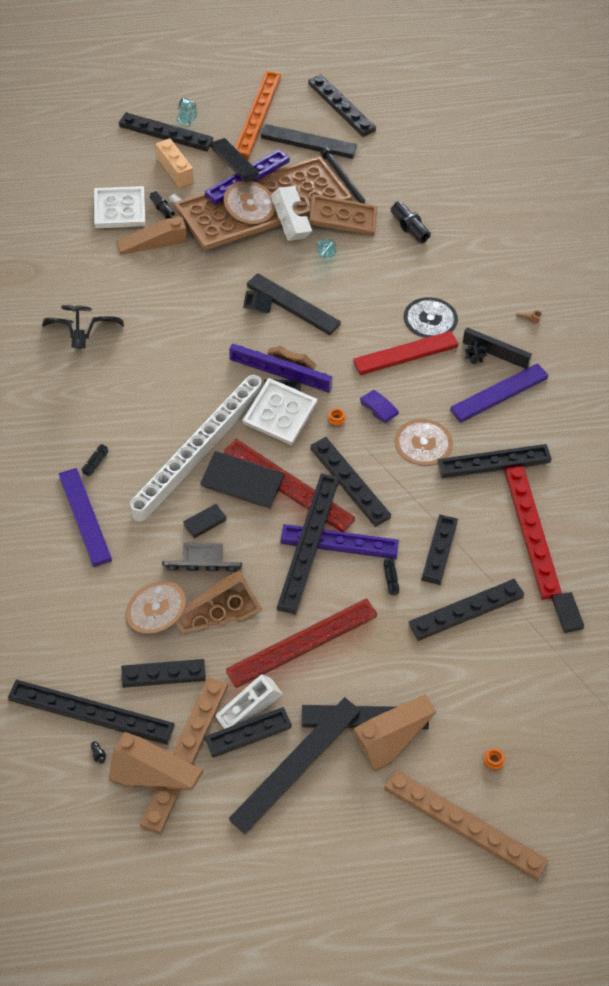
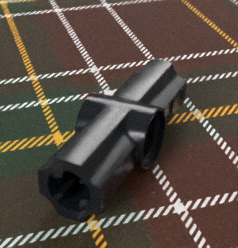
(410, 222)

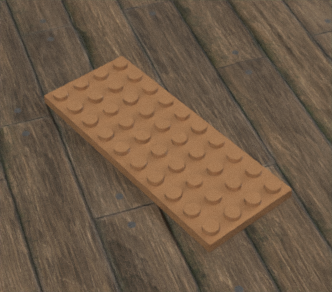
(216, 226)

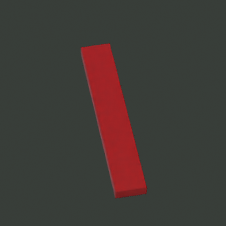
(405, 353)

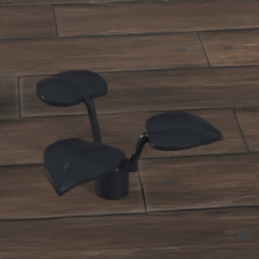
(79, 336)

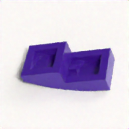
(381, 407)

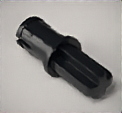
(161, 204)

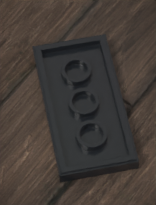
(242, 479)

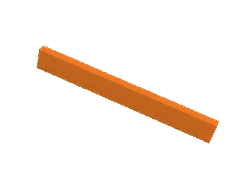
(257, 113)

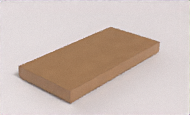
(343, 215)

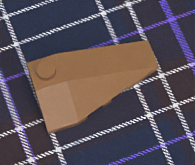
(160, 234)
(222, 603)
(392, 731)
(145, 764)

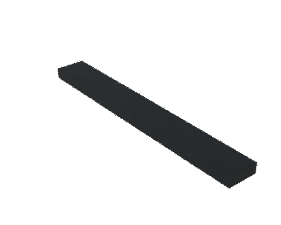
(308, 544)
(91, 711)
(294, 765)

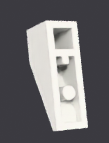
(249, 702)

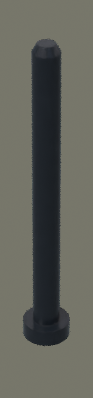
(327, 154)

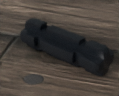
(95, 460)
(391, 576)

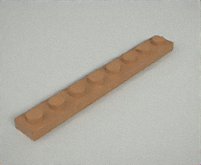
(186, 749)
(466, 825)

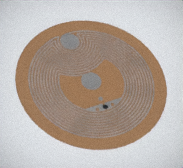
(249, 202)
(423, 441)
(156, 607)

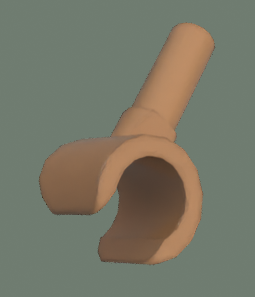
(534, 317)

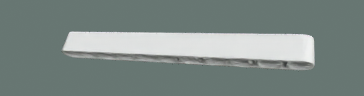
(195, 449)

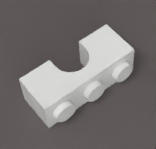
(294, 226)

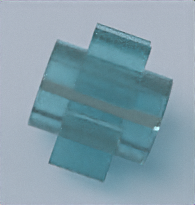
(326, 247)

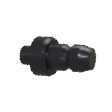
(98, 754)

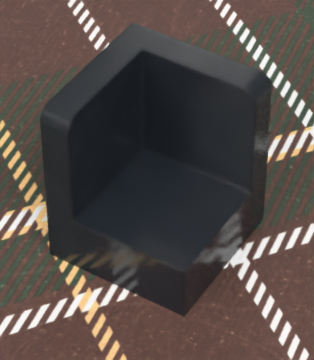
(257, 301)

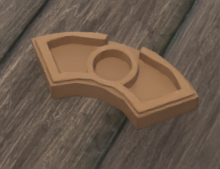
(284, 354)

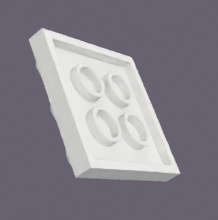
(119, 207)
(280, 411)

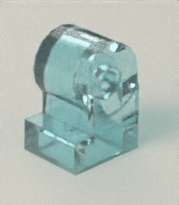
(187, 111)

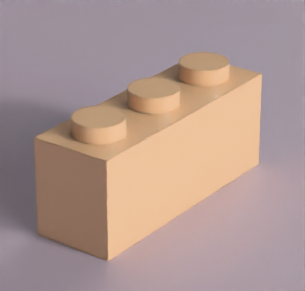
(174, 163)

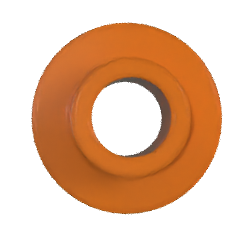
(334, 414)
(494, 753)

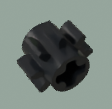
(480, 352)

